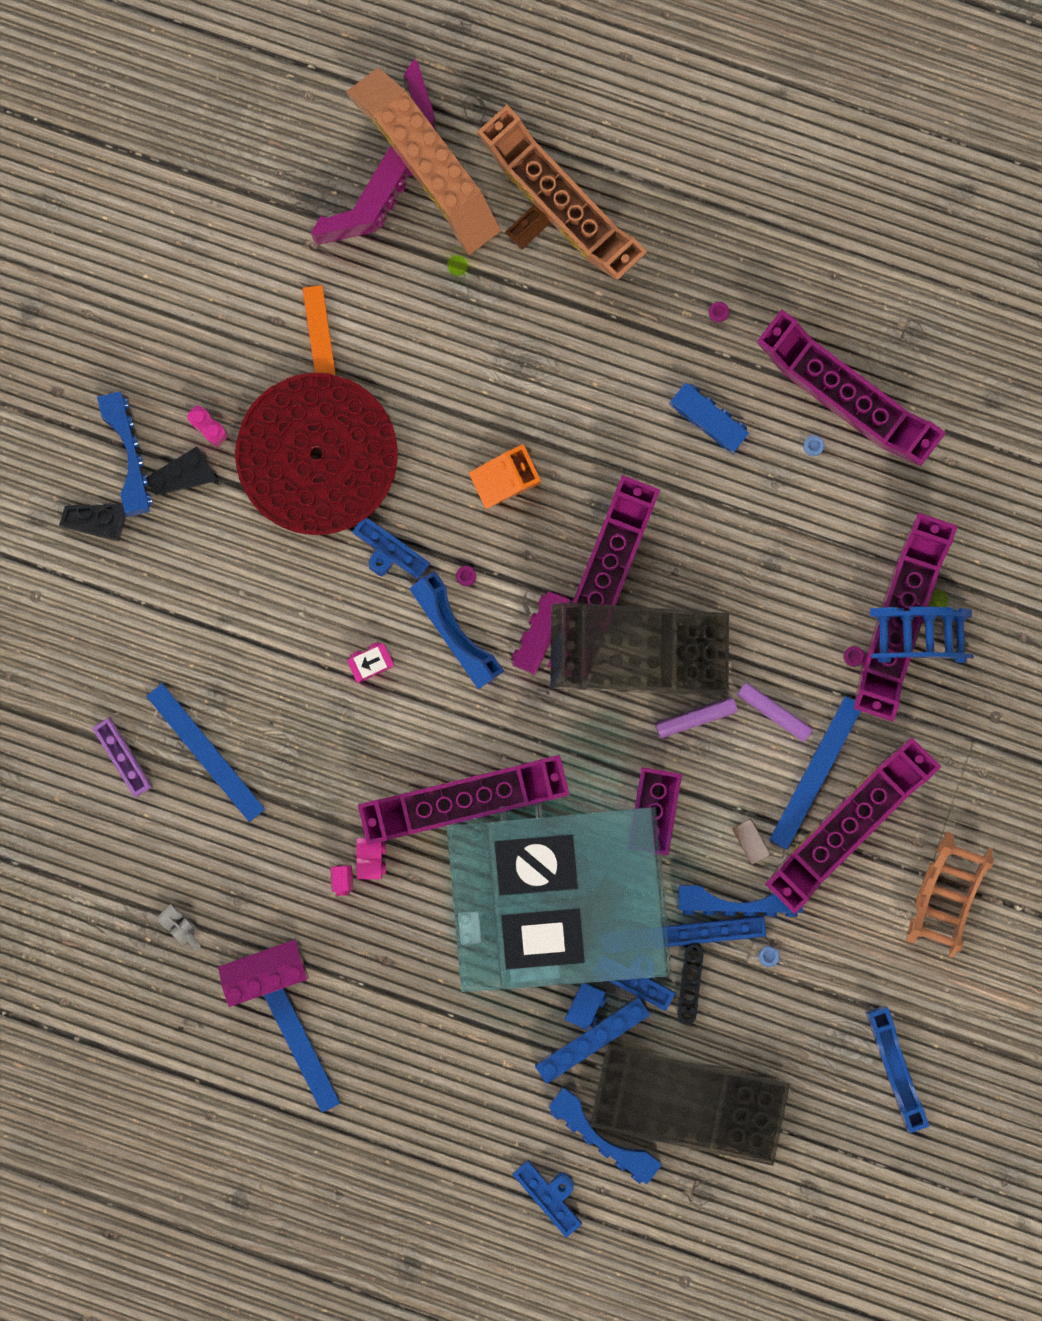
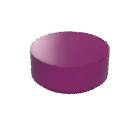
(718, 312)
(466, 576)
(853, 656)

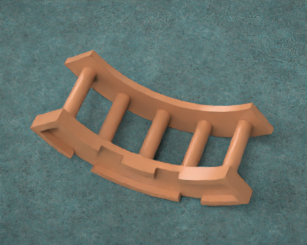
(929, 886)

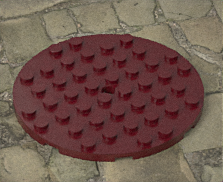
(355, 447)

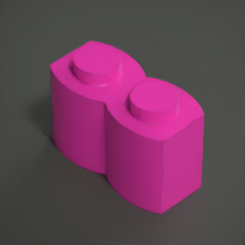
(204, 423)
(369, 859)
(341, 880)

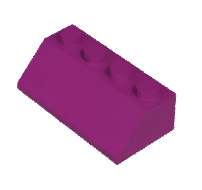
(538, 637)
(661, 791)
(262, 973)

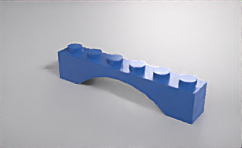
(133, 494)
(433, 599)
(695, 898)
(592, 1040)
(896, 1069)
(637, 1161)

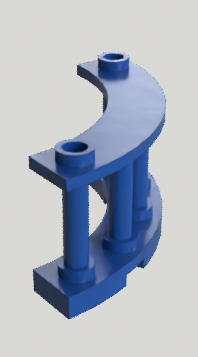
(928, 613)

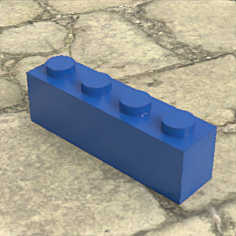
(709, 418)

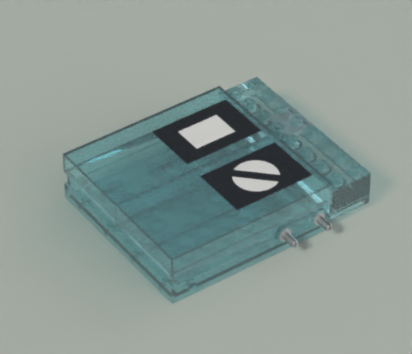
(559, 899)

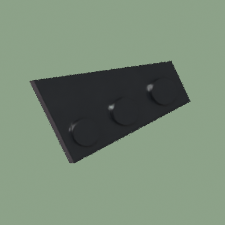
(182, 473)
(97, 520)

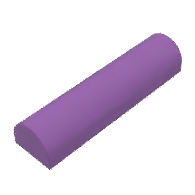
(774, 711)
(696, 717)
(122, 757)

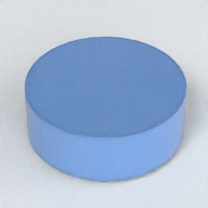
(813, 446)
(768, 956)

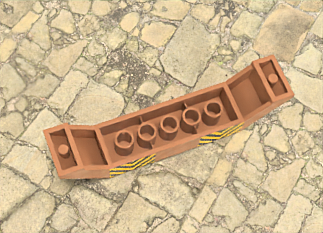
(426, 158)
(558, 196)

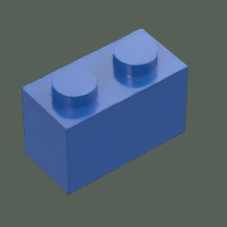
(585, 1006)

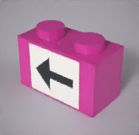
(370, 662)

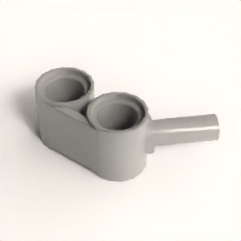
(182, 928)

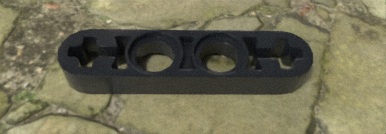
(690, 984)

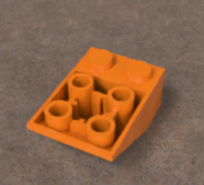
(505, 477)

